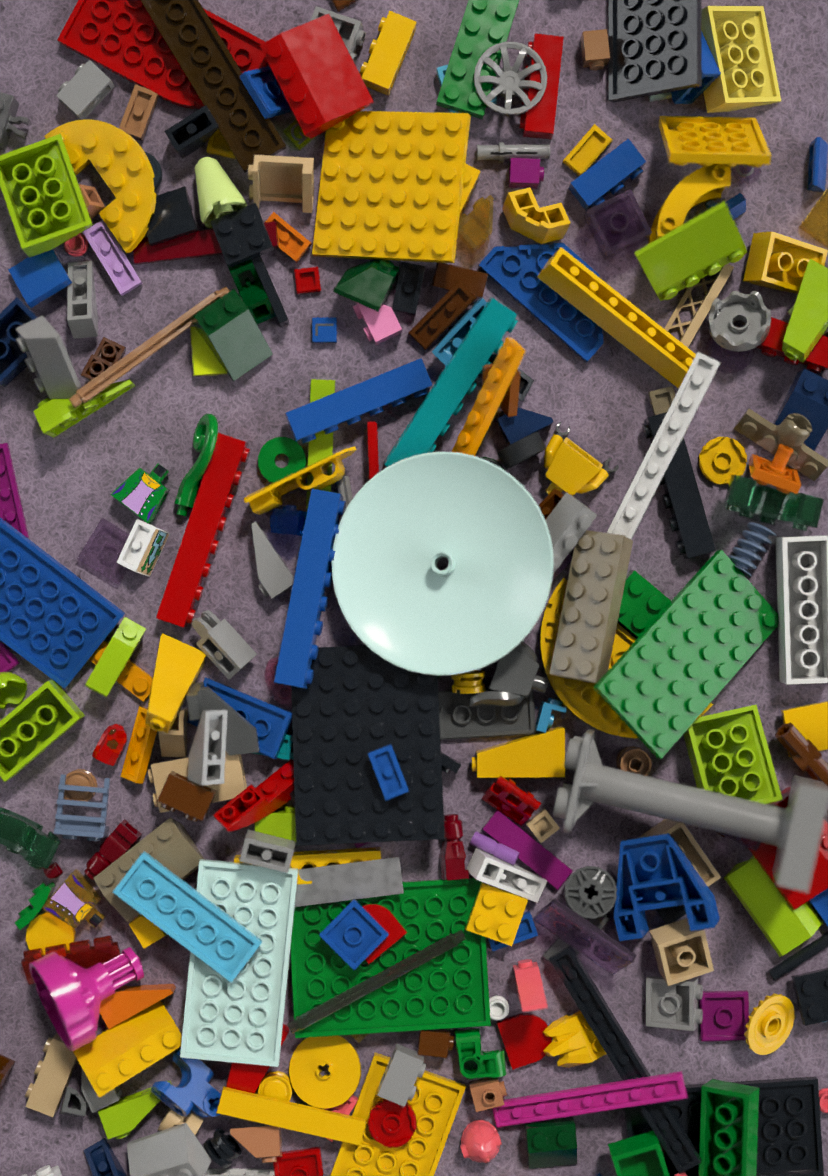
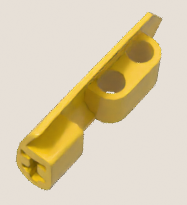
(270, 496)

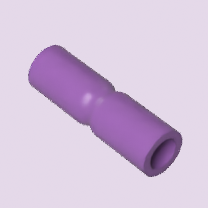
(492, 847)

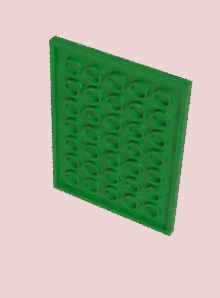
(436, 995)

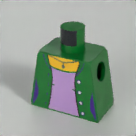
(143, 492)

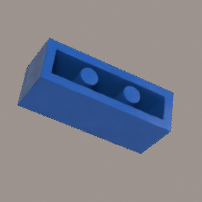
(608, 175)

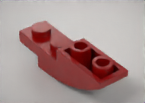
(258, 802)

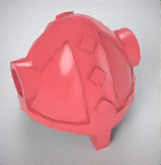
(480, 1141)

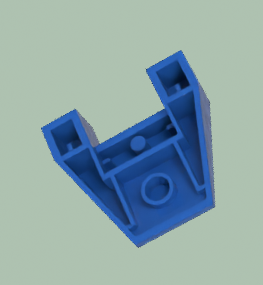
(656, 876)

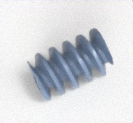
(750, 547)

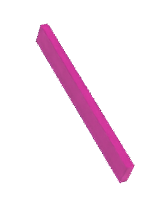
(591, 1099)

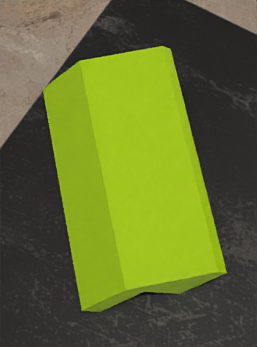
(768, 908)

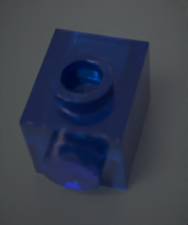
(288, 520)

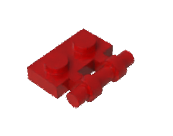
(511, 800)

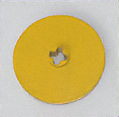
(330, 1089)

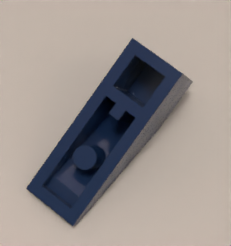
(103, 1160)

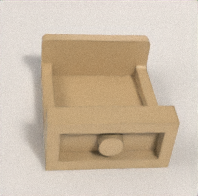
(282, 180)

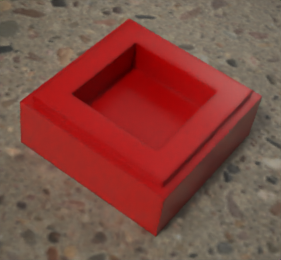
(307, 280)

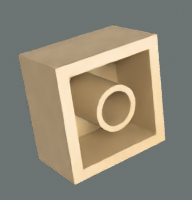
(680, 952)

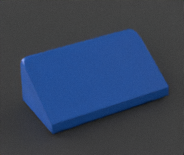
(817, 165)

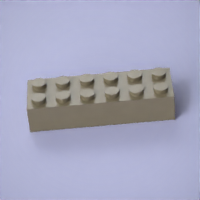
(591, 606)

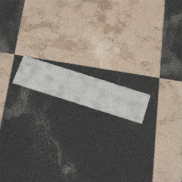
(349, 881)

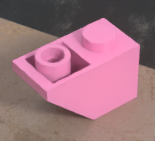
(380, 324)

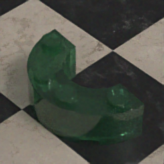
(753, 499)
(26, 838)

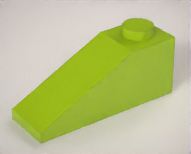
(115, 657)
(127, 1112)

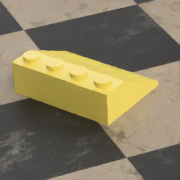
(744, 57)

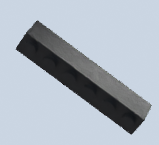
(683, 499)

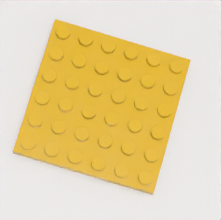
(392, 186)

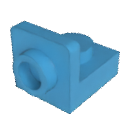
(545, 718)

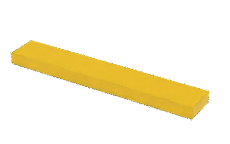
(291, 1116)

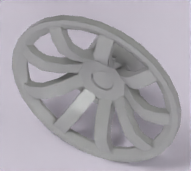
(510, 79)

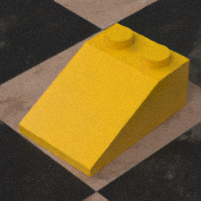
(780, 261)

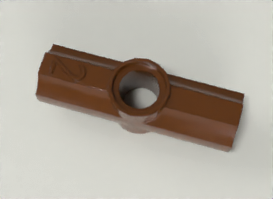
(803, 752)

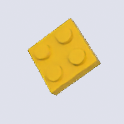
(496, 914)

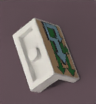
(143, 548)

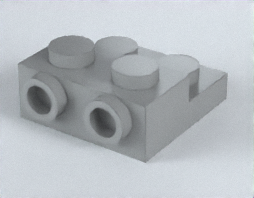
(349, 29)
(673, 1005)

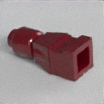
(112, 848)
(452, 851)

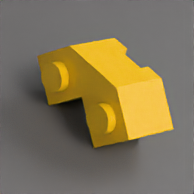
(536, 223)

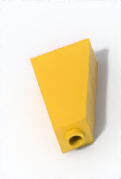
(173, 677)
(524, 757)

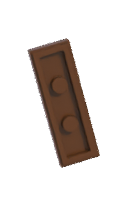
(442, 315)

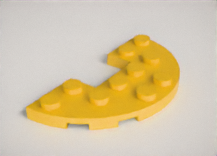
(123, 169)

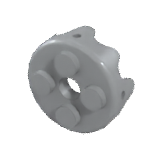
(739, 307)

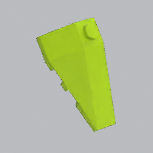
(59, 414)

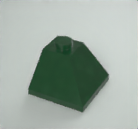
(368, 283)

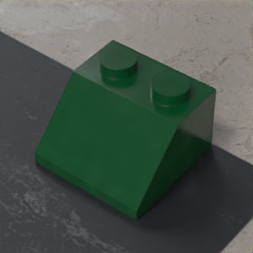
(551, 1143)

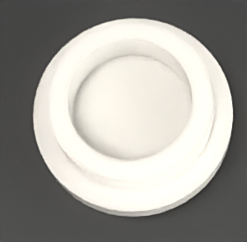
(498, 1008)

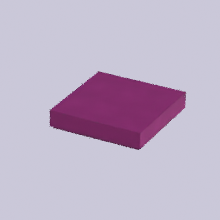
(724, 1015)

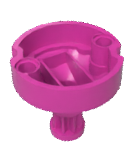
(75, 993)

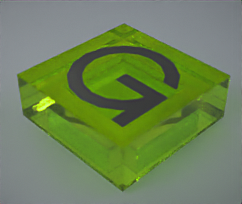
(296, 135)

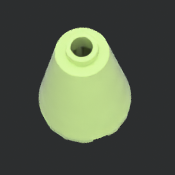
(215, 191)

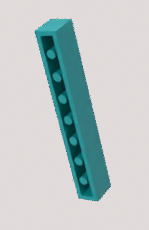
(454, 382)

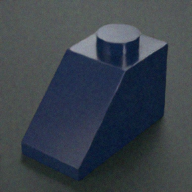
(522, 425)

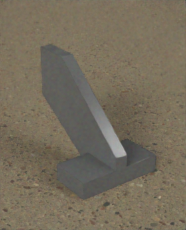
(240, 734)

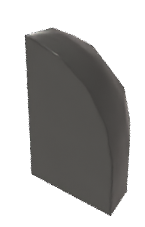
(79, 1106)

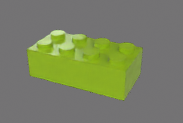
(35, 727)

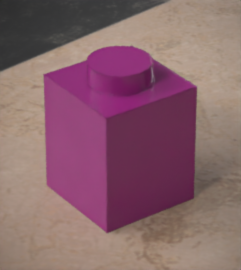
(525, 173)

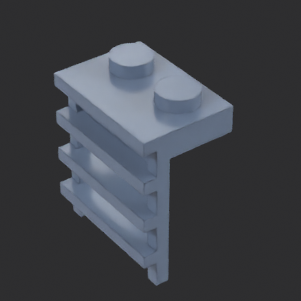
(75, 825)

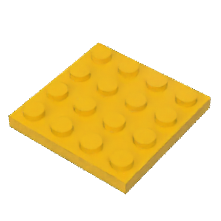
(714, 141)

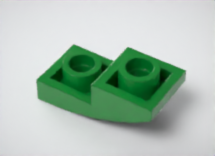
(41, 896)

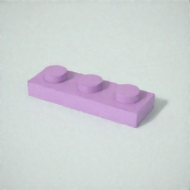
(112, 257)

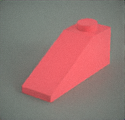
(529, 985)

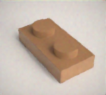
(139, 112)

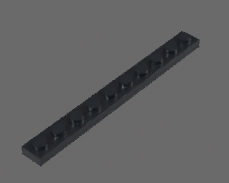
(623, 1055)

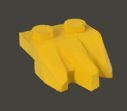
(573, 1041)

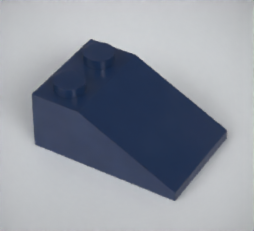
(809, 398)

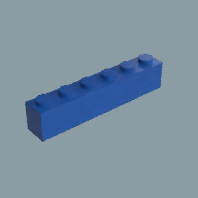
(358, 400)

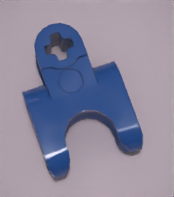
(193, 1091)

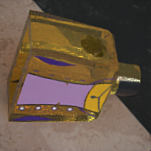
(75, 901)

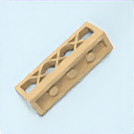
(703, 309)

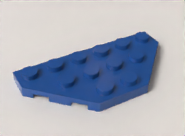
(517, 273)

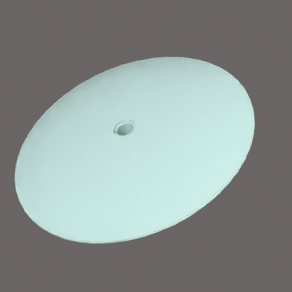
(391, 551)

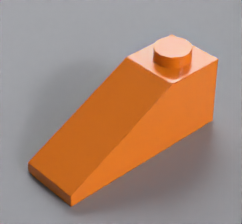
(132, 1000)

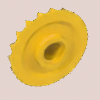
(770, 1024)

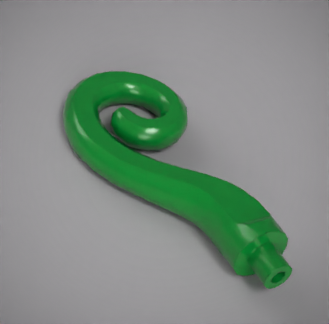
(205, 446)

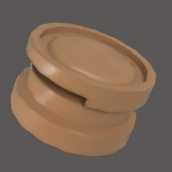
(80, 778)

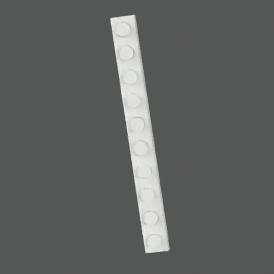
(664, 446)

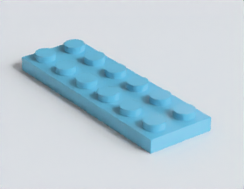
(187, 916)

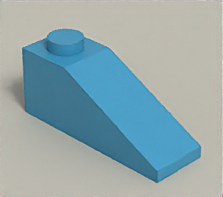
(450, 343)

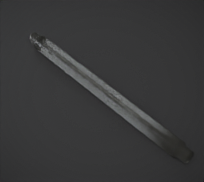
(376, 981)

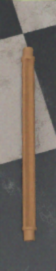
(142, 352)

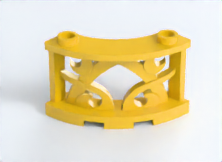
(693, 190)

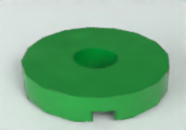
(275, 447)

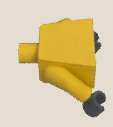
(572, 467)

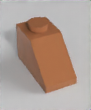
(260, 1141)

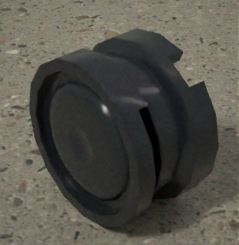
(222, 1148)

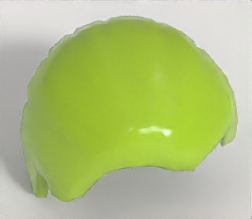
(11, 689)

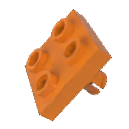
(776, 471)

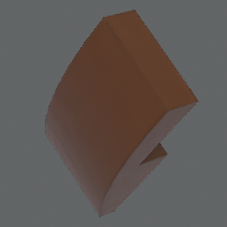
(448, 275)
(104, 357)

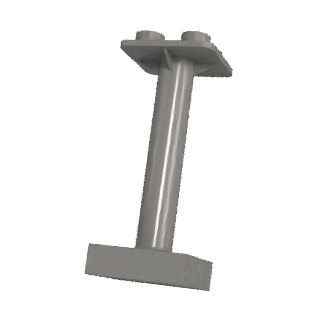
(792, 829)

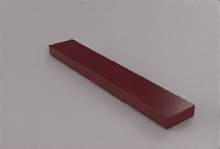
(189, 246)

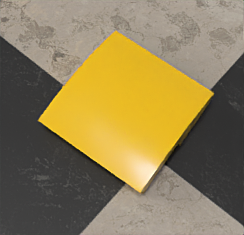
(811, 722)

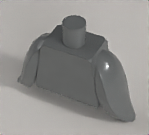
(513, 679)

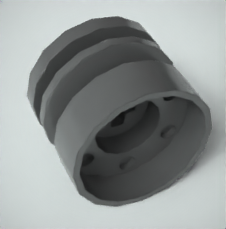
(578, 900)

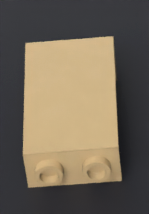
(233, 778)

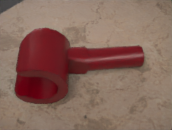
(53, 871)

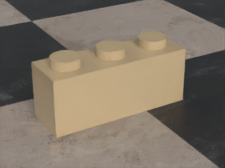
(52, 1077)

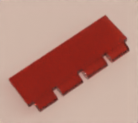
(80, 953)

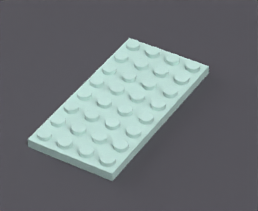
(246, 1016)

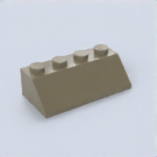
(168, 845)

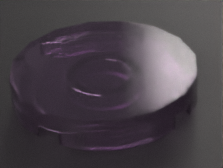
(730, 360)

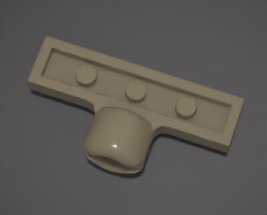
(790, 432)

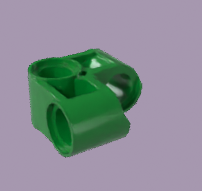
(489, 1063)

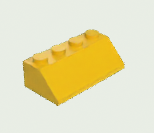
(128, 1048)

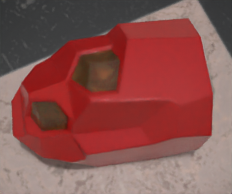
(111, 745)

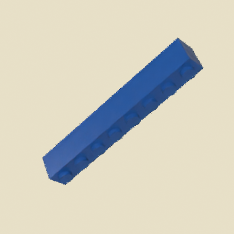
(309, 589)

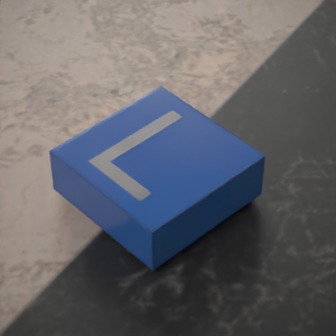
(324, 330)

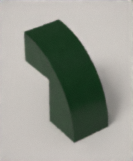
(252, 291)

